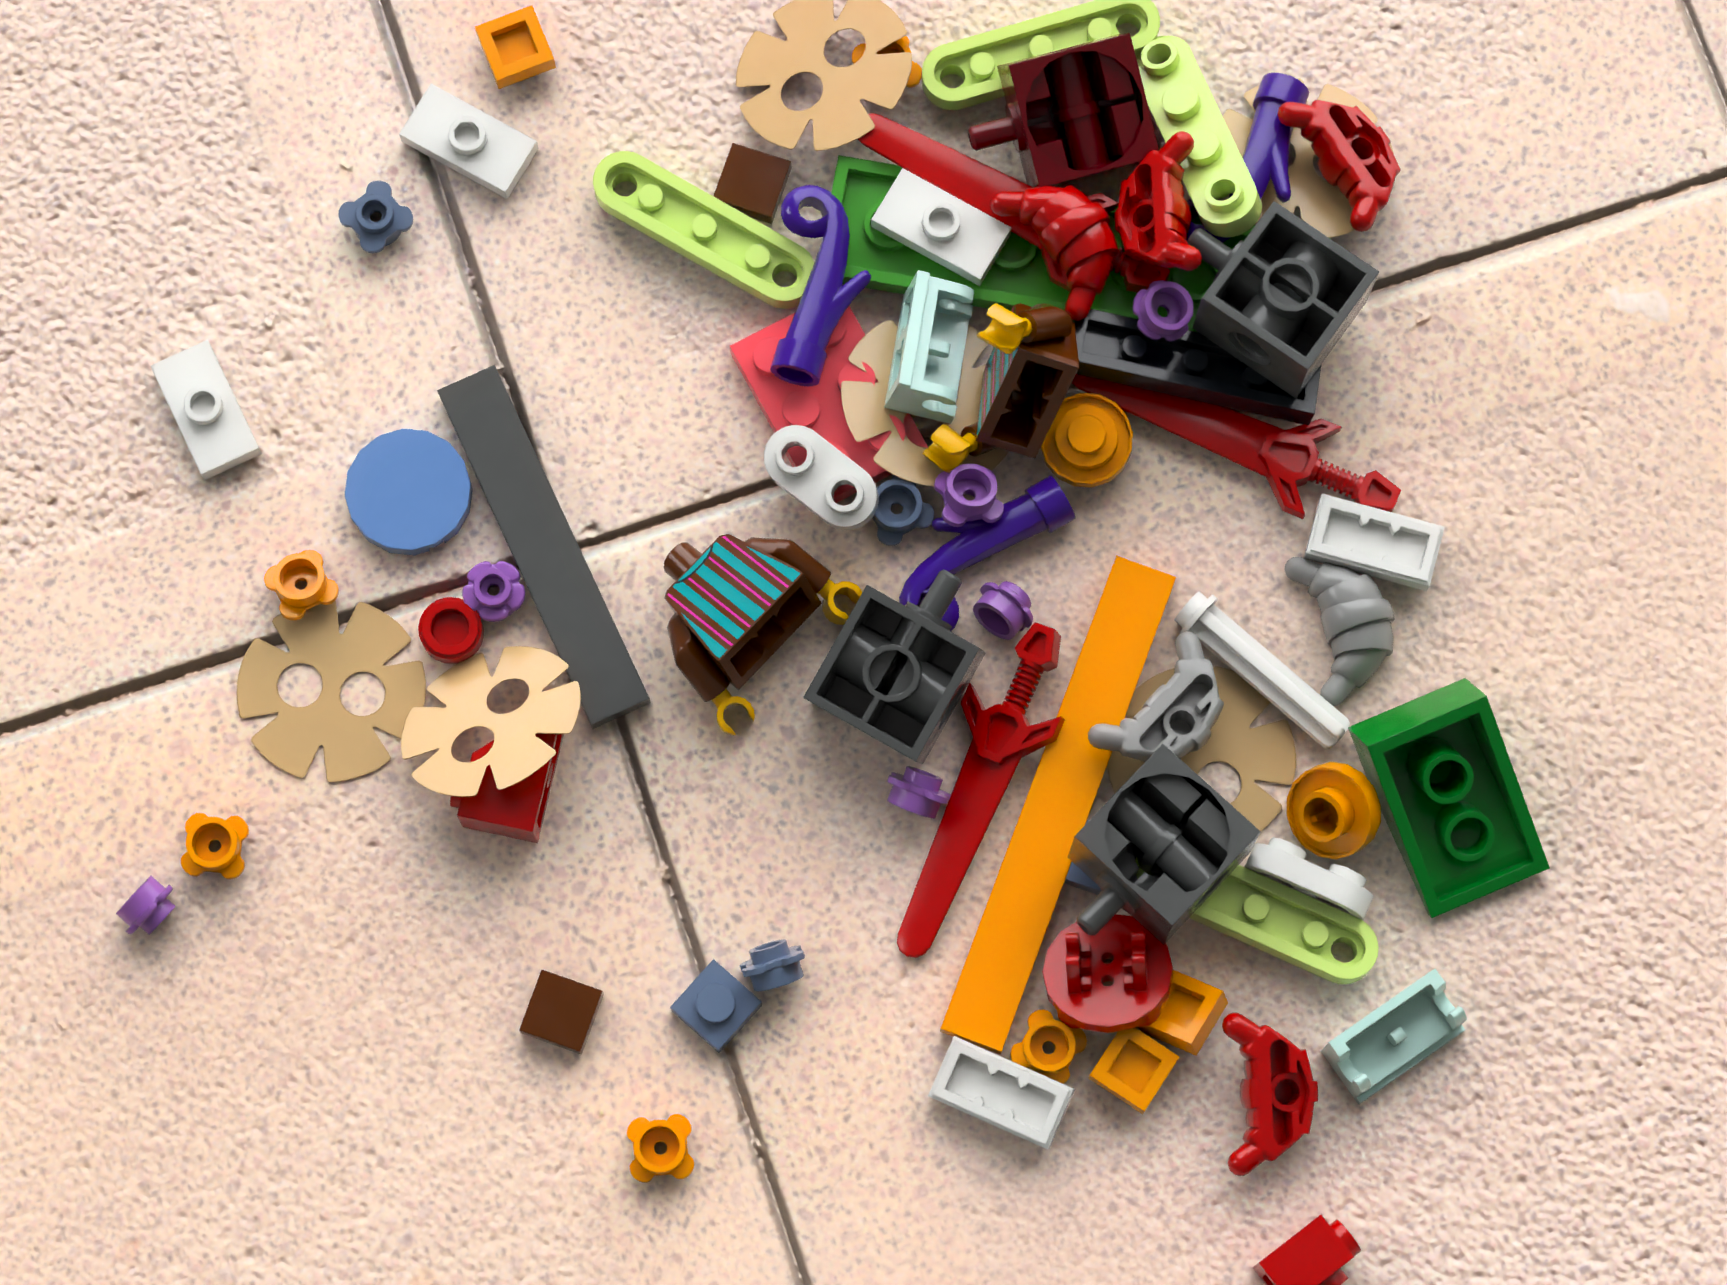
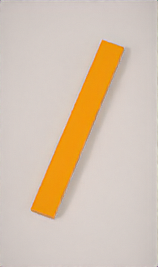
(1056, 807)

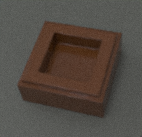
(753, 182)
(561, 1011)

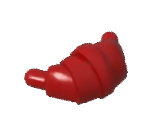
(1350, 154)
(1153, 208)
(1072, 234)
(1275, 1093)

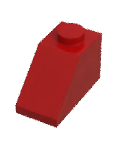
(513, 810)

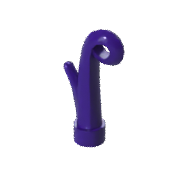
(1268, 139)
(802, 352)
(1038, 510)

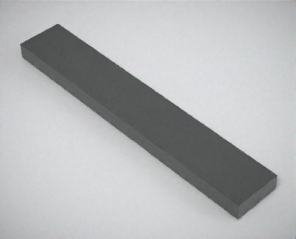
(543, 546)

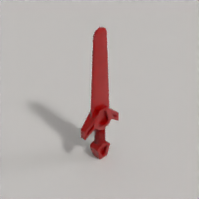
(978, 183)
(1280, 455)
(998, 744)

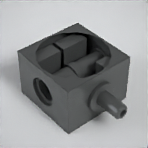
(1281, 296)
(897, 669)
(1182, 841)

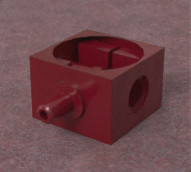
(1073, 112)

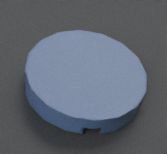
(408, 491)

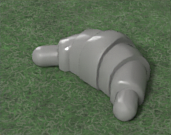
(1353, 622)
(1174, 714)

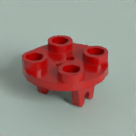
(1138, 972)

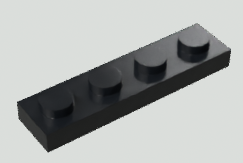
(1187, 368)

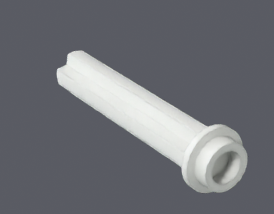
(1262, 670)

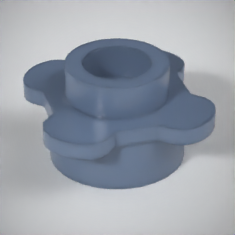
(378, 234)
(914, 514)
(773, 965)

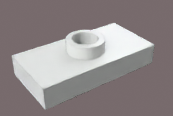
(468, 141)
(941, 227)
(206, 410)
(1374, 542)
(1001, 1092)

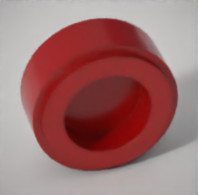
(450, 630)

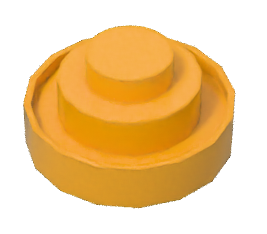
(1088, 441)
(1333, 810)

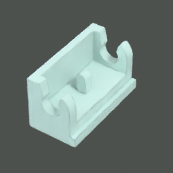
(929, 348)
(1395, 1037)

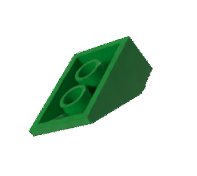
(1450, 796)

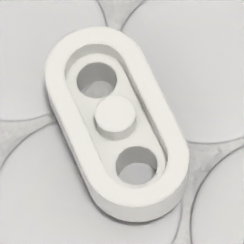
(820, 476)
(1336, 887)

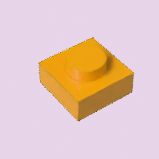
(515, 47)
(1188, 1013)
(1133, 1068)

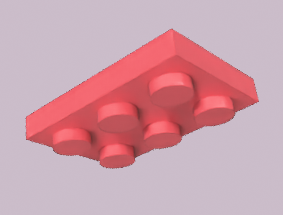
(818, 405)

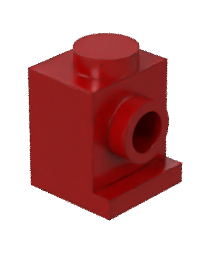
(1310, 1256)

